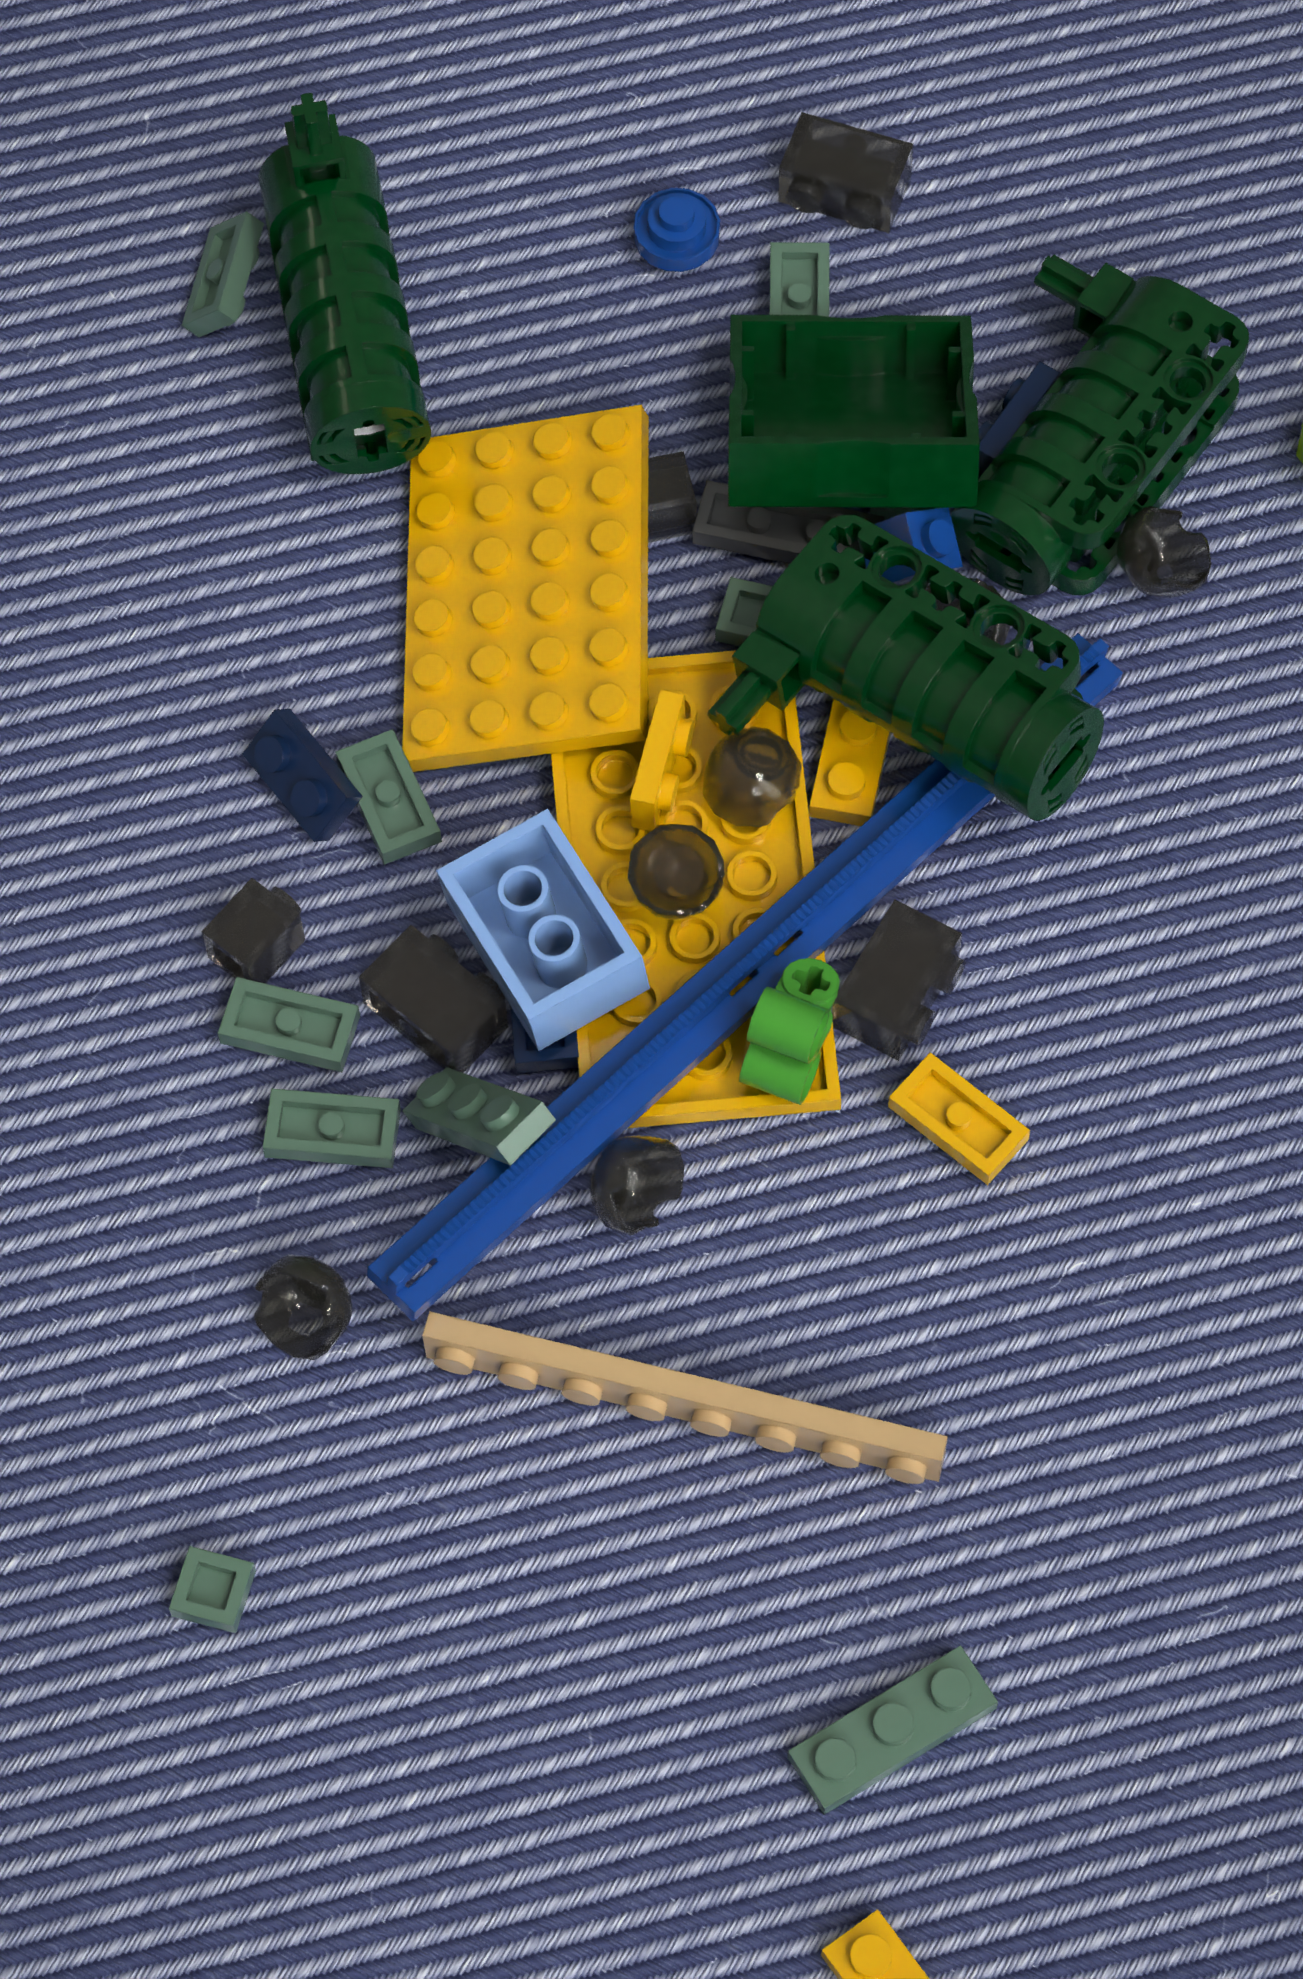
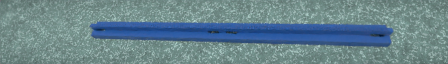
(692, 1023)

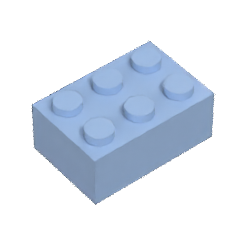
(543, 929)

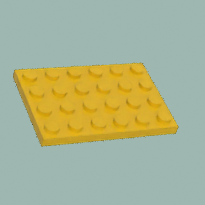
(527, 590)

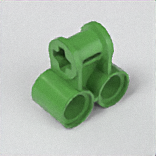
(790, 1030)

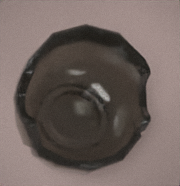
(1161, 555)
(751, 777)
(676, 871)
(633, 1180)
(303, 1306)

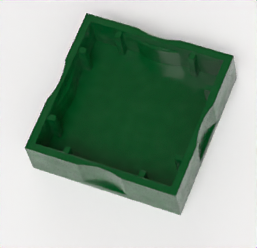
(852, 412)

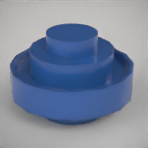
(676, 229)

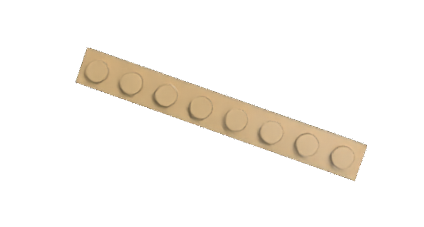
(707, 1404)

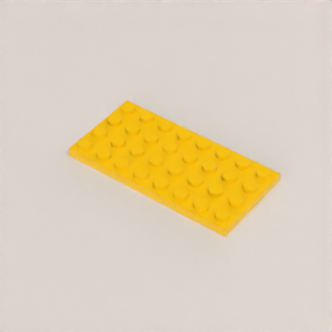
(760, 868)

